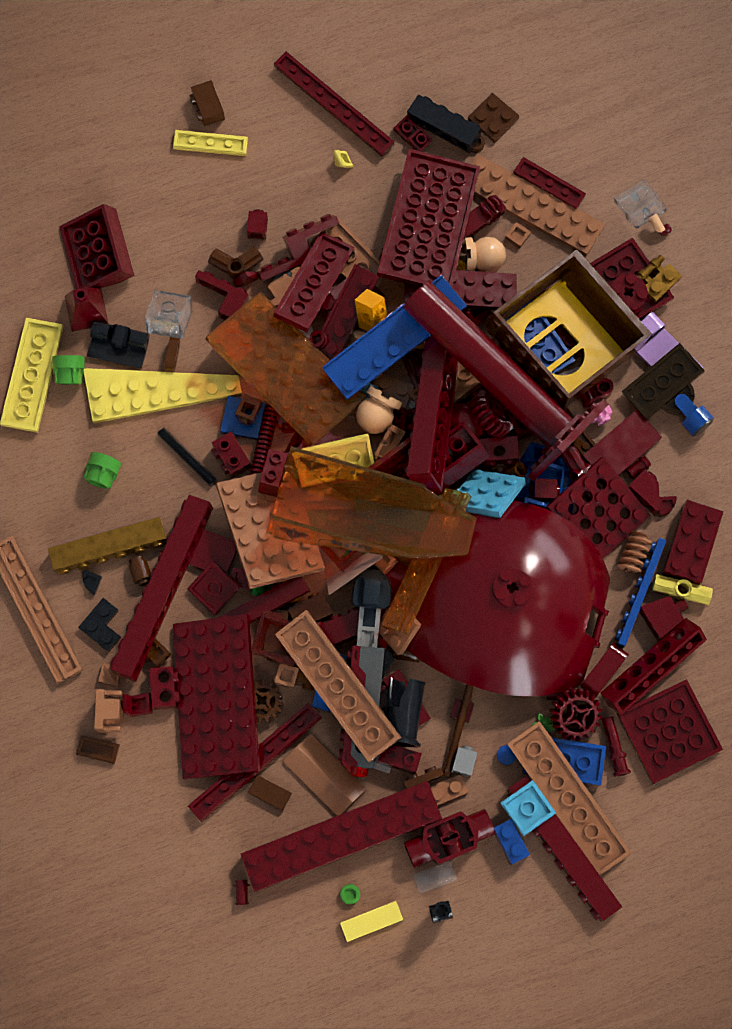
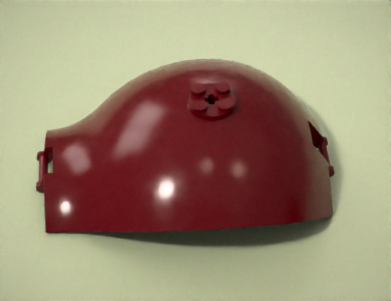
(520, 639)

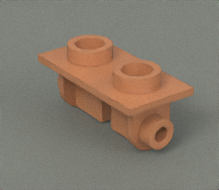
(390, 440)

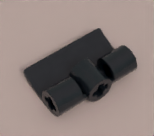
(118, 344)

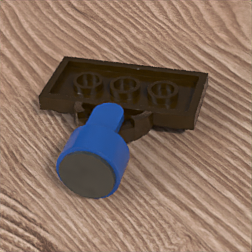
(669, 388)

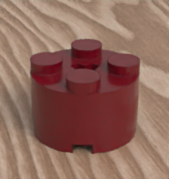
(634, 289)

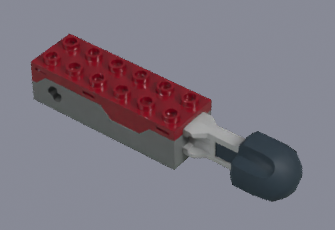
(370, 593)

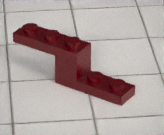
(297, 246)
(234, 297)

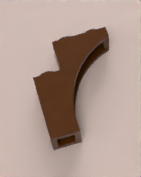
(273, 645)

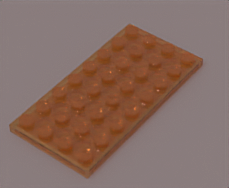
(282, 368)

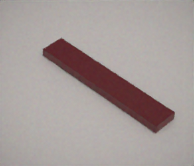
(272, 599)

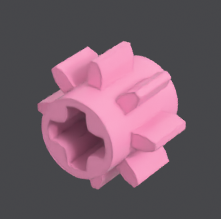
(603, 417)

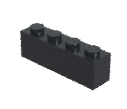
(444, 123)

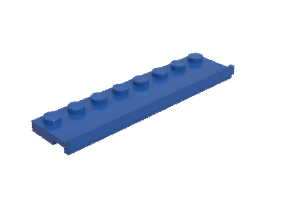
(381, 347)

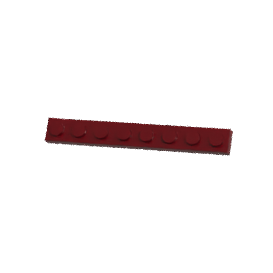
(334, 104)
(268, 751)

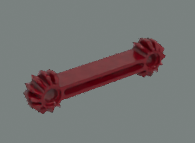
(484, 215)

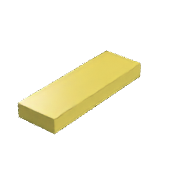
(371, 921)

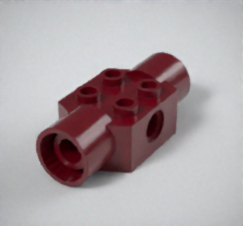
(449, 838)

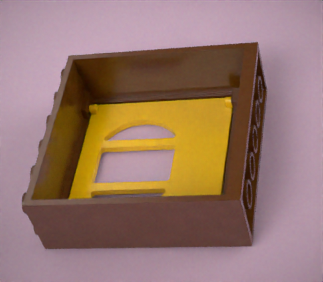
(590, 314)

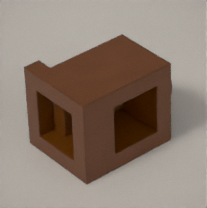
(251, 404)

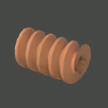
(634, 552)

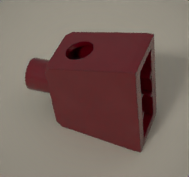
(663, 615)

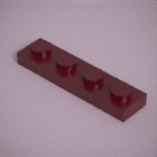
(549, 182)

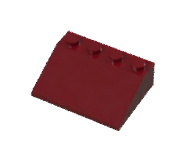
(97, 248)

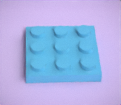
(491, 492)

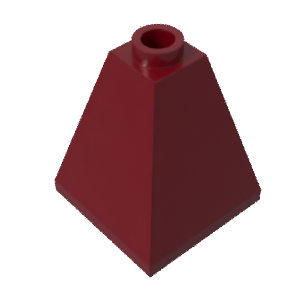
(85, 307)

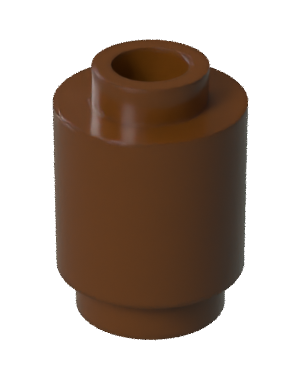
(139, 570)

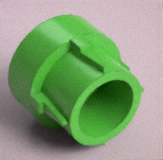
(68, 369)
(101, 470)

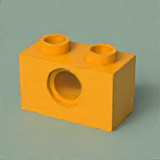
(370, 309)

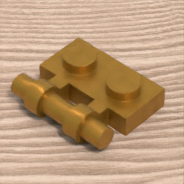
(663, 281)

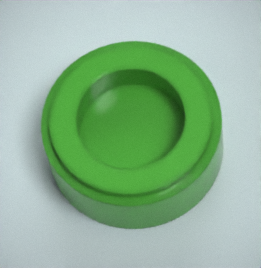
(350, 894)

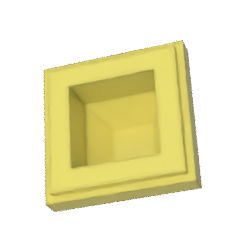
(342, 159)

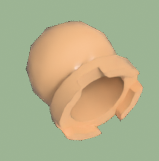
(484, 255)
(376, 411)

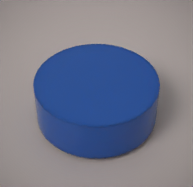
(505, 755)

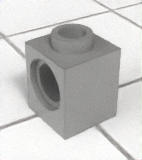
(464, 761)

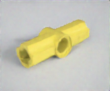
(670, 587)

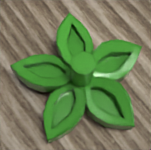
(545, 722)

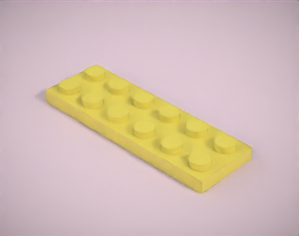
(31, 375)

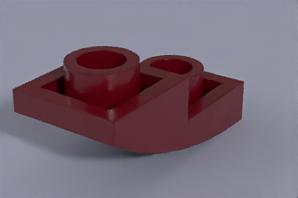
(412, 135)

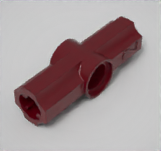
(576, 465)

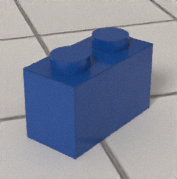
(511, 842)

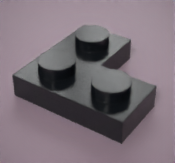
(96, 625)

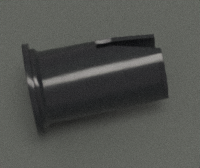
(404, 710)

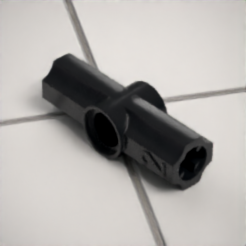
(440, 911)

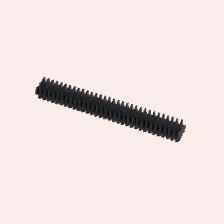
(170, 440)

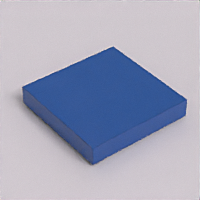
(231, 423)

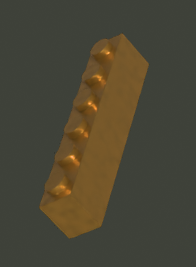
(107, 545)

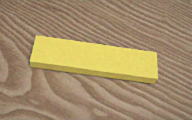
(210, 143)

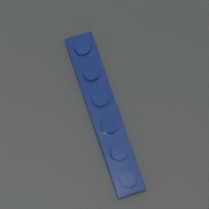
(642, 585)

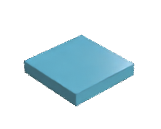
(528, 808)

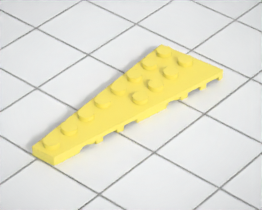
(133, 393)

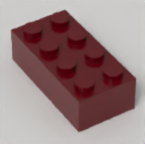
(692, 542)

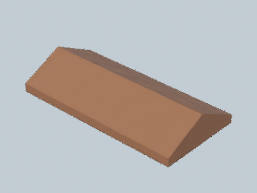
(324, 775)

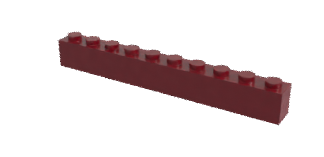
(161, 588)

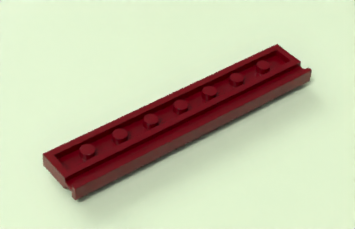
(344, 314)

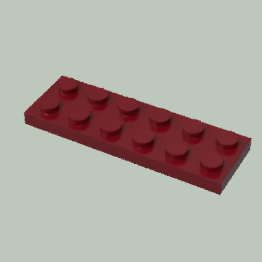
(313, 282)
(479, 288)

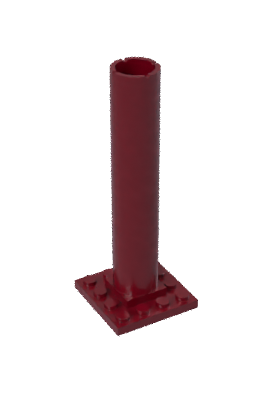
(499, 374)

